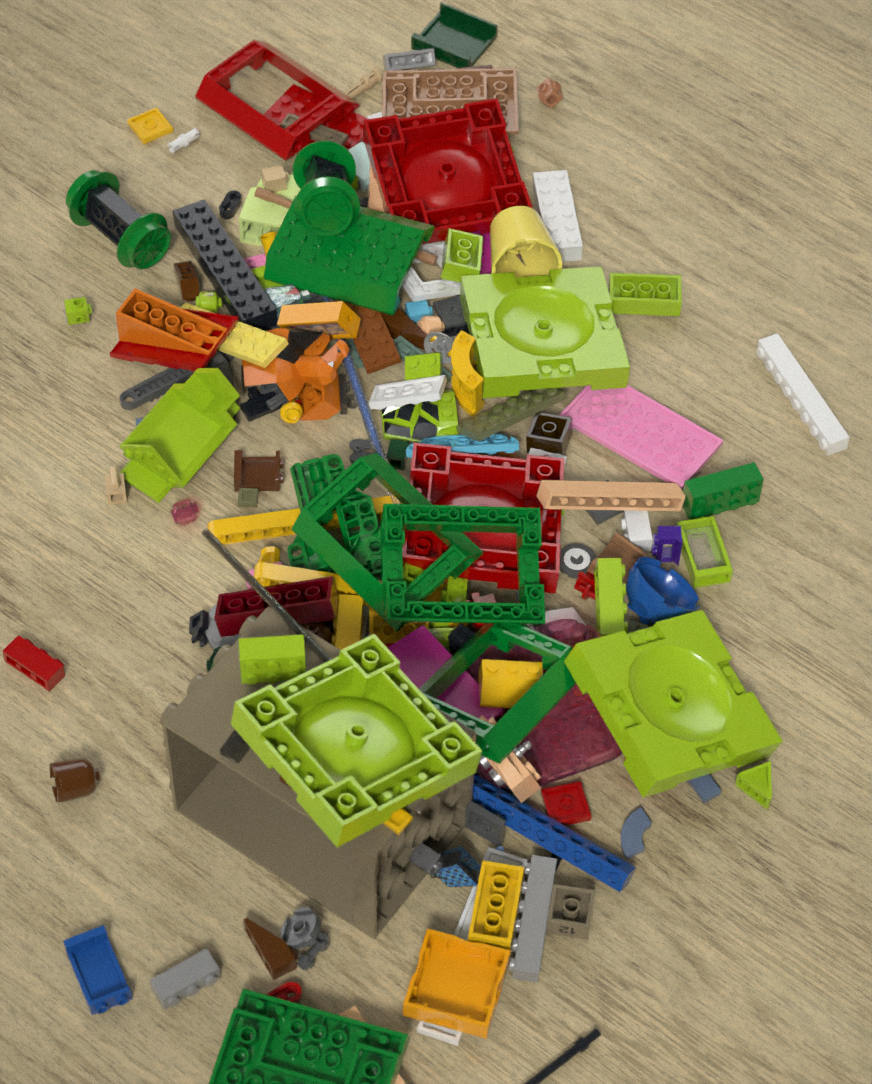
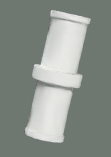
(183, 140)

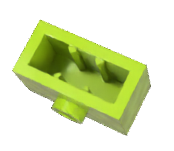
(454, 590)

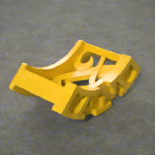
(465, 380)

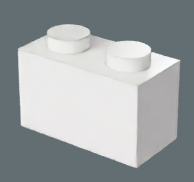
(637, 529)

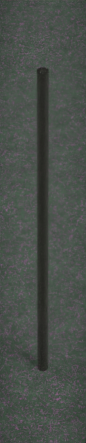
(266, 595)

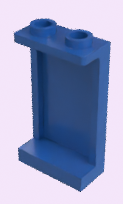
(97, 970)

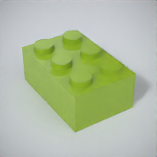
(461, 255)
(271, 658)

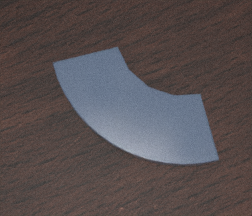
(632, 833)

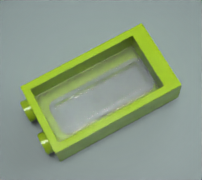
(704, 552)

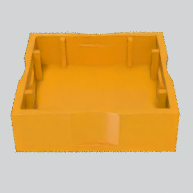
(456, 983)

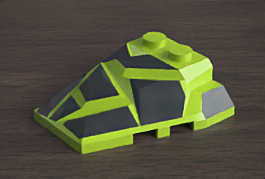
(421, 420)

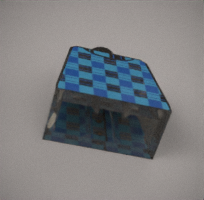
(459, 868)

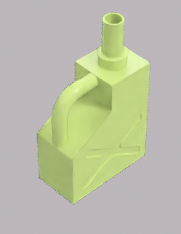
(263, 216)

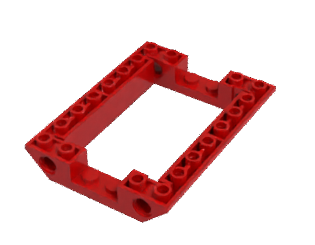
(283, 142)

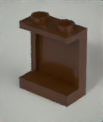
(258, 472)

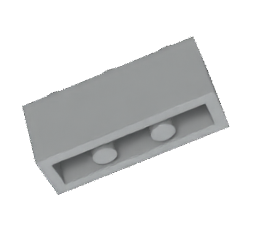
(409, 60)
(185, 979)

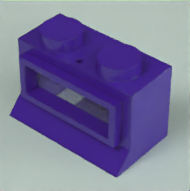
(667, 544)

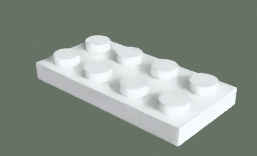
(407, 392)

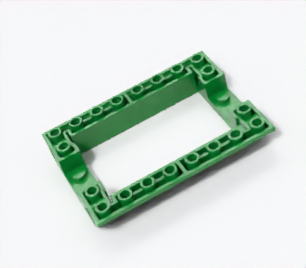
(318, 511)
(416, 517)
(502, 738)

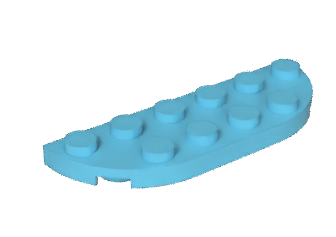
(464, 444)

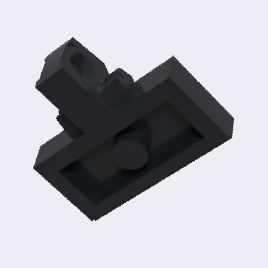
(256, 404)

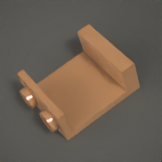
(620, 548)

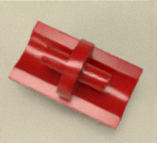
(586, 585)

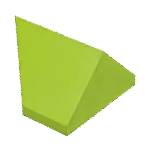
(757, 783)

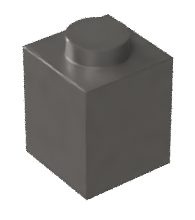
(427, 860)

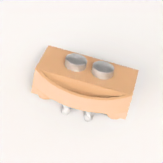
(513, 770)

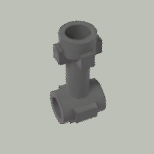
(322, 944)

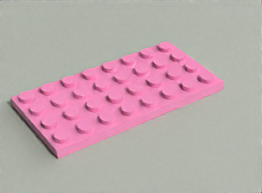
(643, 432)

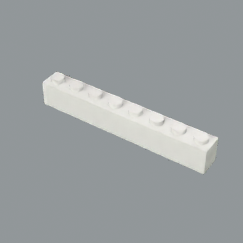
(802, 394)

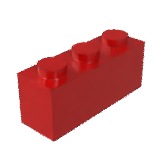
(34, 663)

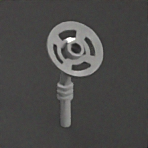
(442, 344)

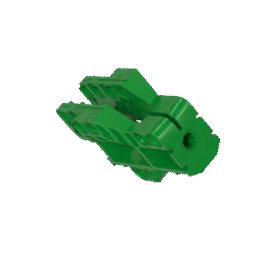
(356, 506)

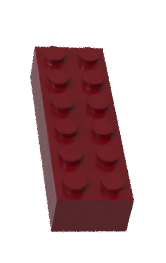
(304, 600)

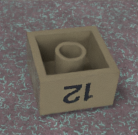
(570, 911)

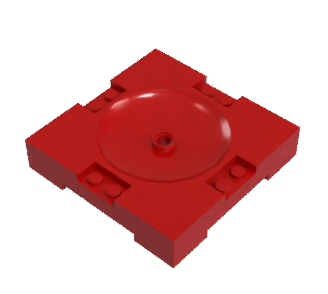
(446, 167)
(491, 482)

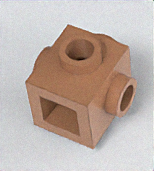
(550, 92)

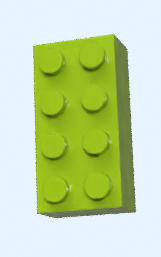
(645, 294)
(610, 596)

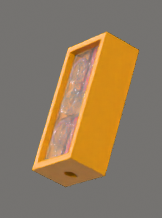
(330, 317)

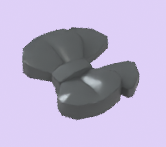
(358, 447)

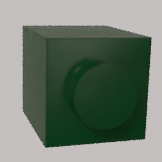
(397, 454)

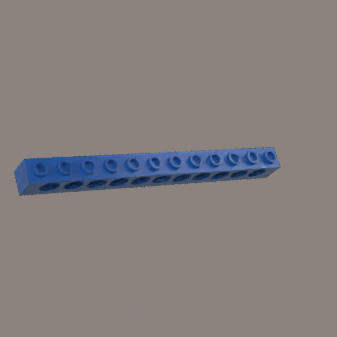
(553, 835)

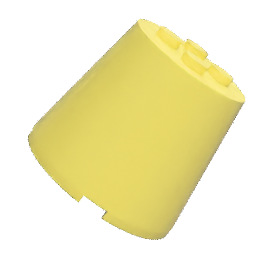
(522, 231)

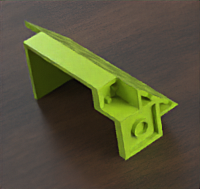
(180, 433)

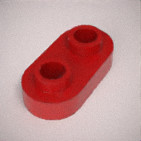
(282, 991)

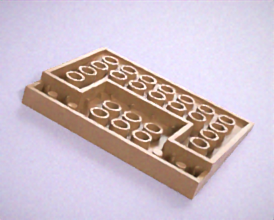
(433, 91)

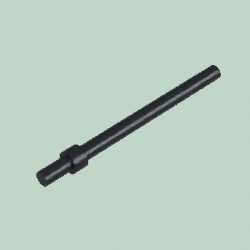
(579, 1046)

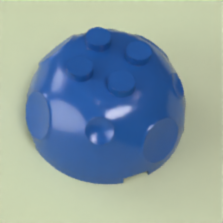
(658, 593)

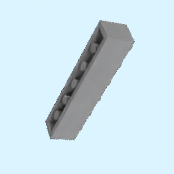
(534, 918)

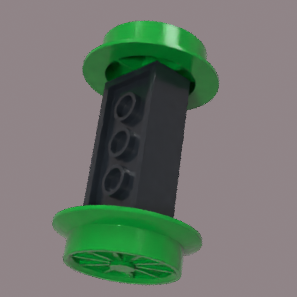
(325, 198)
(96, 202)

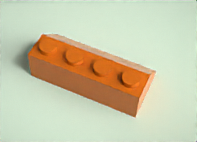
(320, 401)

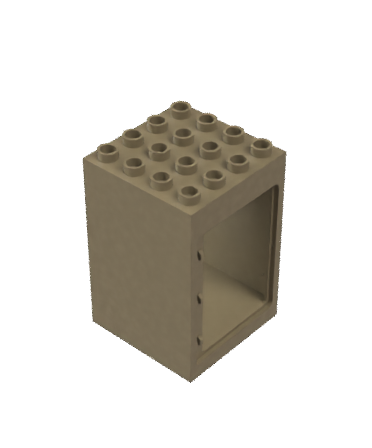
(260, 814)

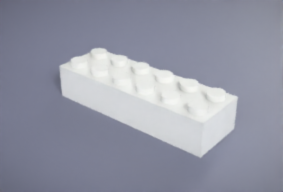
(557, 210)

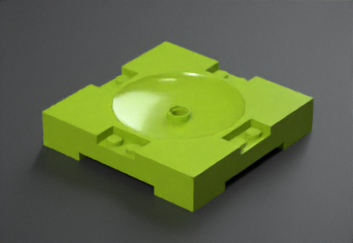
(544, 331)
(672, 702)
(355, 740)

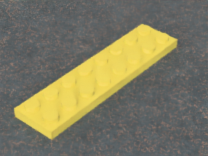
(249, 342)

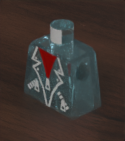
(286, 296)

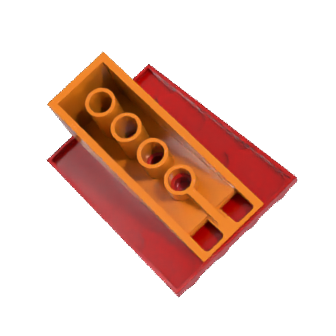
(168, 335)

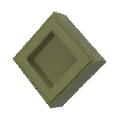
(248, 497)

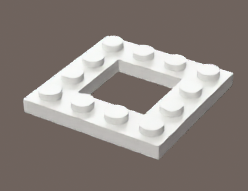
(432, 289)

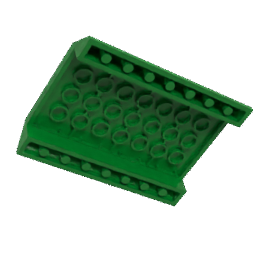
(355, 266)

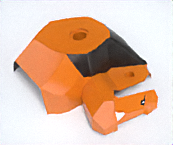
(297, 362)

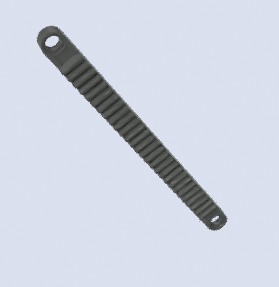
(162, 382)

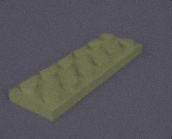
(509, 413)

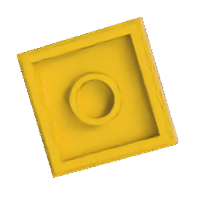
(150, 125)

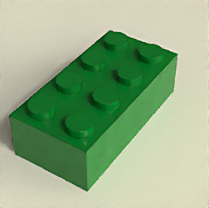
(722, 491)

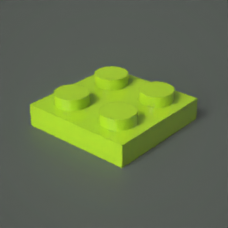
(423, 366)

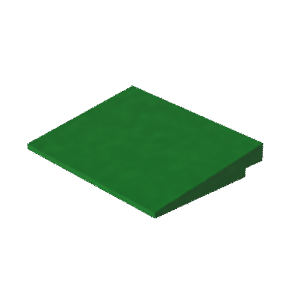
(299, 1044)

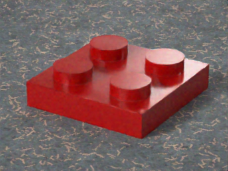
(566, 804)

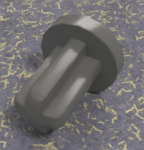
(277, 400)

